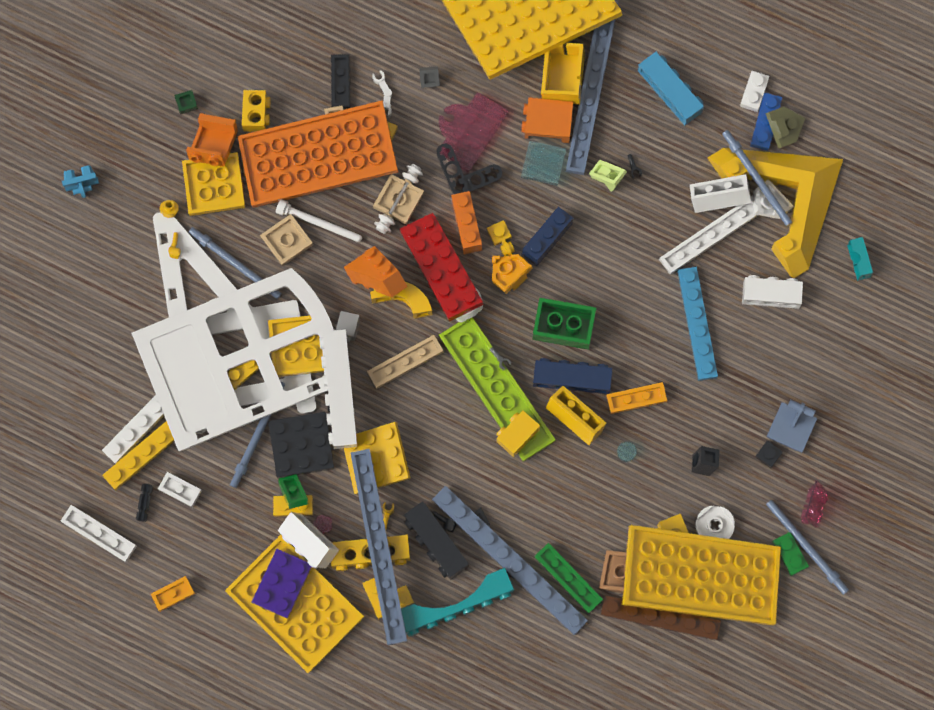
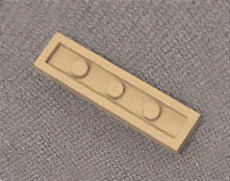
(405, 361)

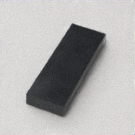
(340, 80)

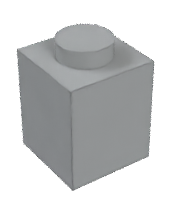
(349, 322)

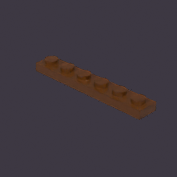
(667, 620)

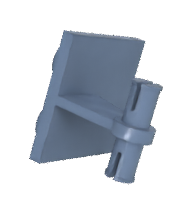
(792, 425)

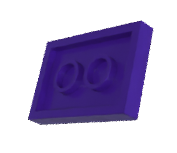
(281, 583)

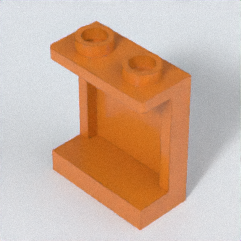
(547, 118)
(213, 140)

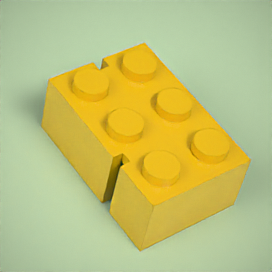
(563, 73)

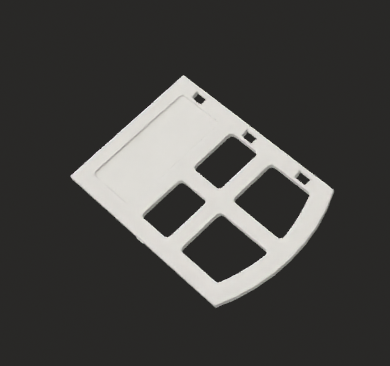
(193, 376)

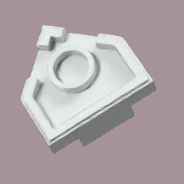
(762, 205)

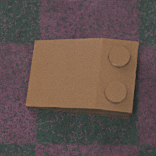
(613, 572)

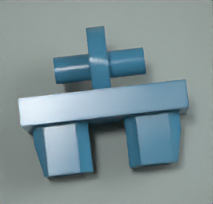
(81, 183)

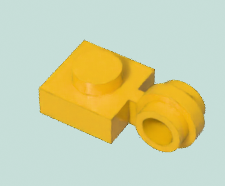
(500, 234)

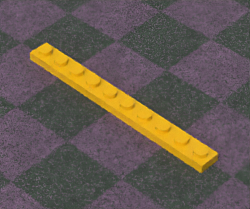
(162, 437)

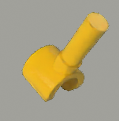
(173, 251)
(387, 513)

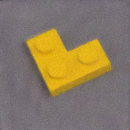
(371, 590)

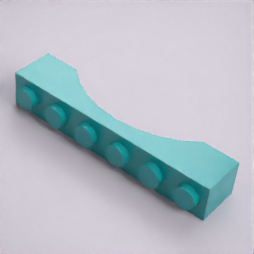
(494, 586)

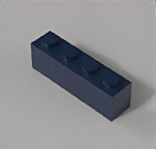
(572, 376)

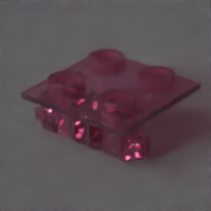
(818, 497)

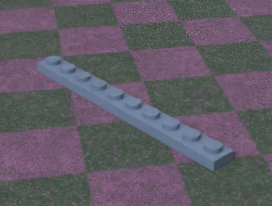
(589, 98)
(378, 547)
(510, 560)

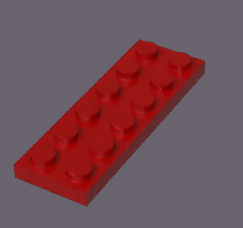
(441, 267)

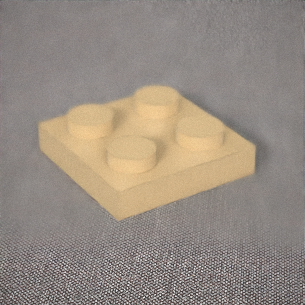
(286, 240)

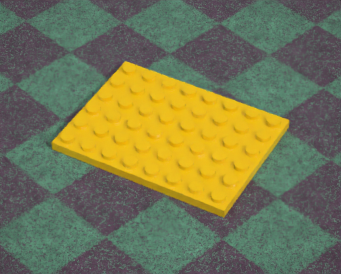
(516, 31)

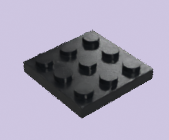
(301, 445)

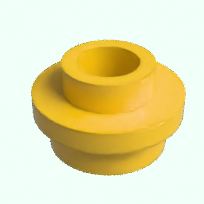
(169, 208)

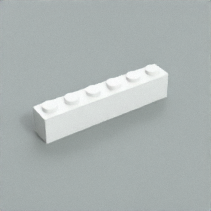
(339, 389)

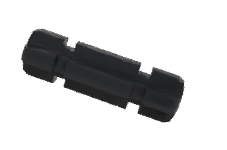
(144, 502)

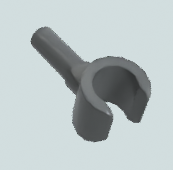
(500, 358)

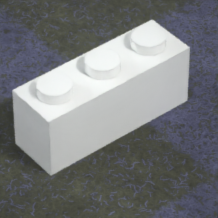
(720, 193)
(772, 292)
(308, 540)

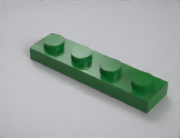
(568, 578)

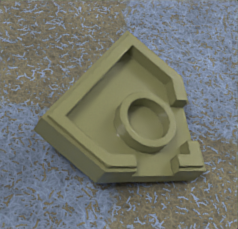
(785, 125)

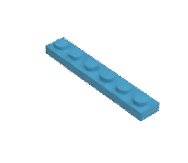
(697, 323)

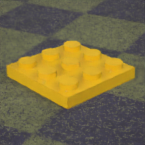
(213, 187)
(299, 357)
(386, 455)

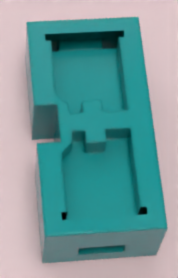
(860, 258)

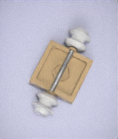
(398, 199)

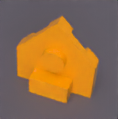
(509, 271)

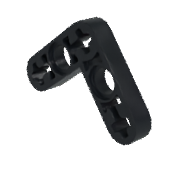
(465, 180)

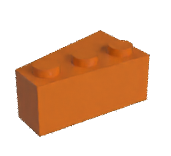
(376, 272)

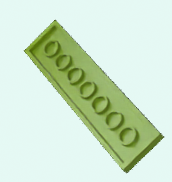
(494, 386)

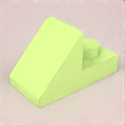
(607, 174)

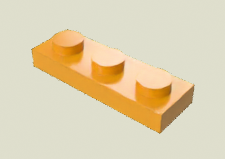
(636, 398)

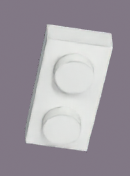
(754, 91)
(179, 489)

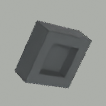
(429, 77)

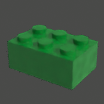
(564, 323)

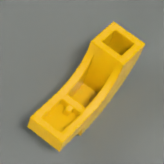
(411, 296)

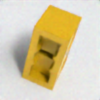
(251, 111)

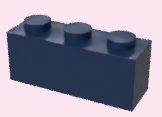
(547, 236)

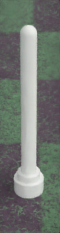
(285, 208)

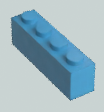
(671, 88)

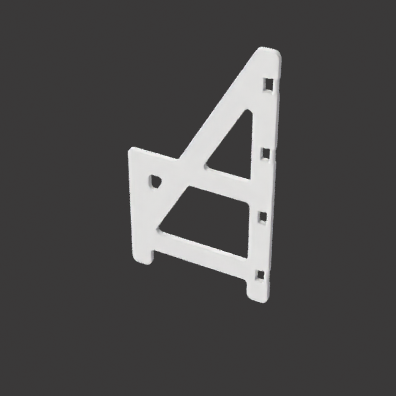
(226, 321)

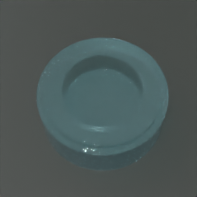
(626, 451)

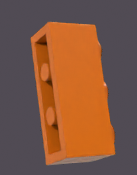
(466, 222)

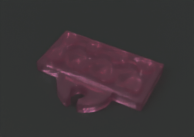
(471, 129)

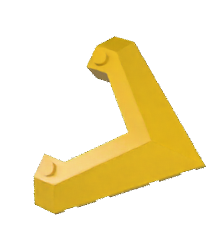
(814, 185)

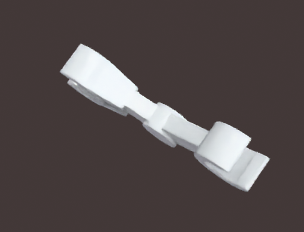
(387, 92)

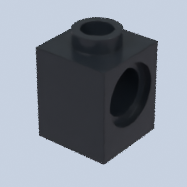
(705, 461)

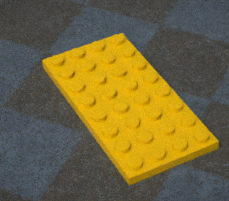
(701, 575)

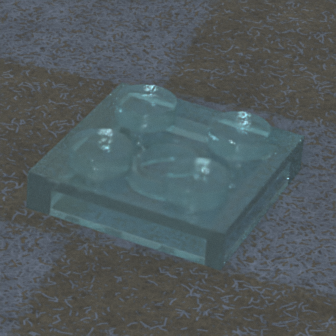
(543, 163)

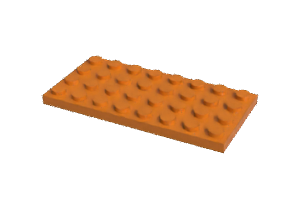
(317, 154)

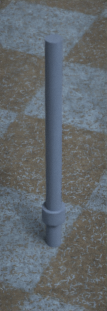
(736, 148)
(206, 241)
(241, 468)
(832, 576)

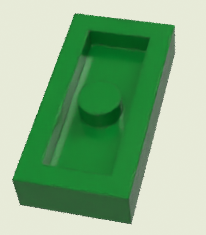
(293, 491)
(790, 554)

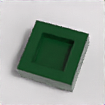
(186, 102)

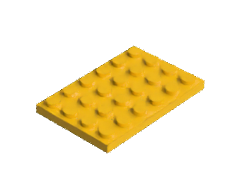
(317, 619)

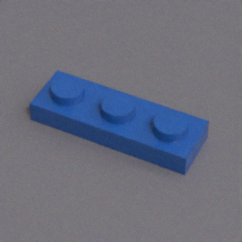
(762, 132)

